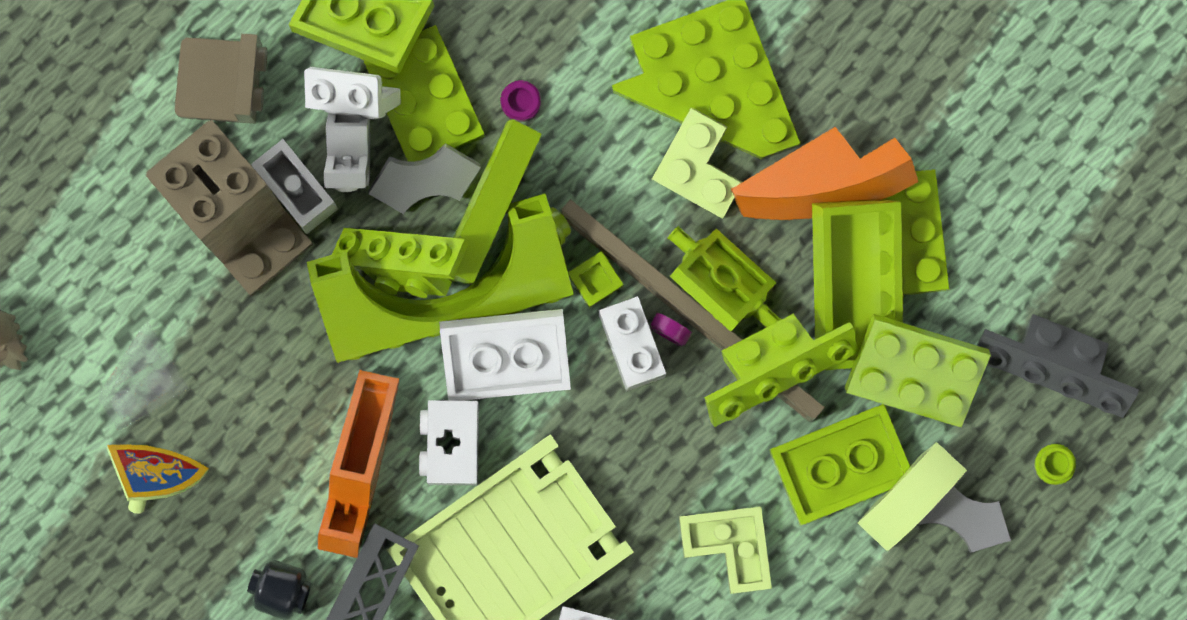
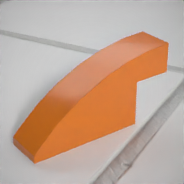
(822, 173)
(357, 464)

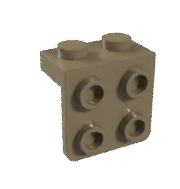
(220, 79)

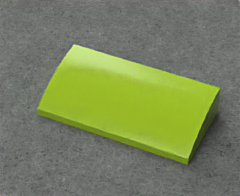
(494, 195)
(856, 266)

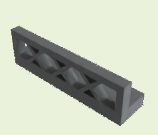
(361, 573)

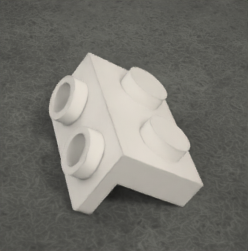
(348, 93)

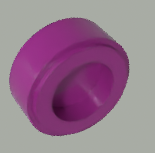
(520, 101)
(670, 330)

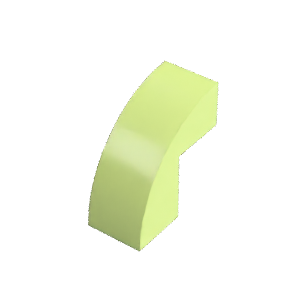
(912, 496)

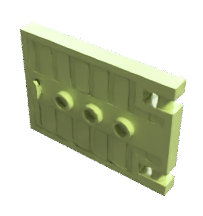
(513, 544)

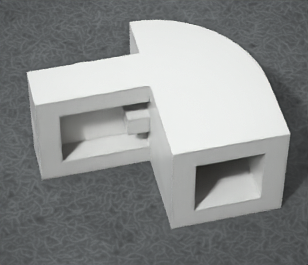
(347, 152)

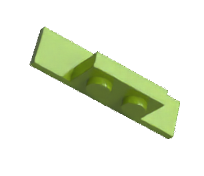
(404, 260)
(775, 362)

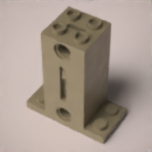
(229, 207)

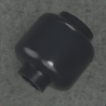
(279, 589)

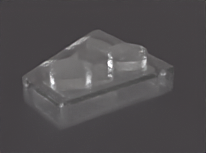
(141, 381)

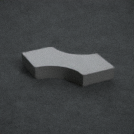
(442, 174)
(975, 522)

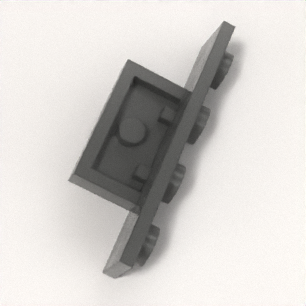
(1061, 362)

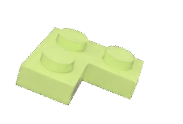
(687, 167)
(736, 534)

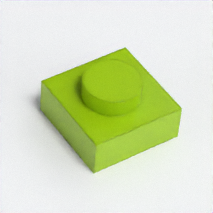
(595, 279)

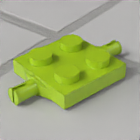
(722, 279)

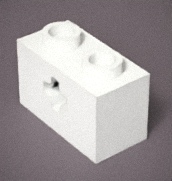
(632, 343)
(463, 422)

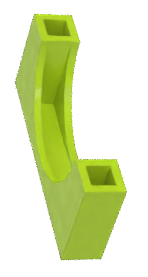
(369, 320)

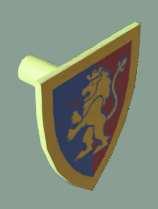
(153, 473)

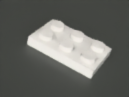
(505, 355)

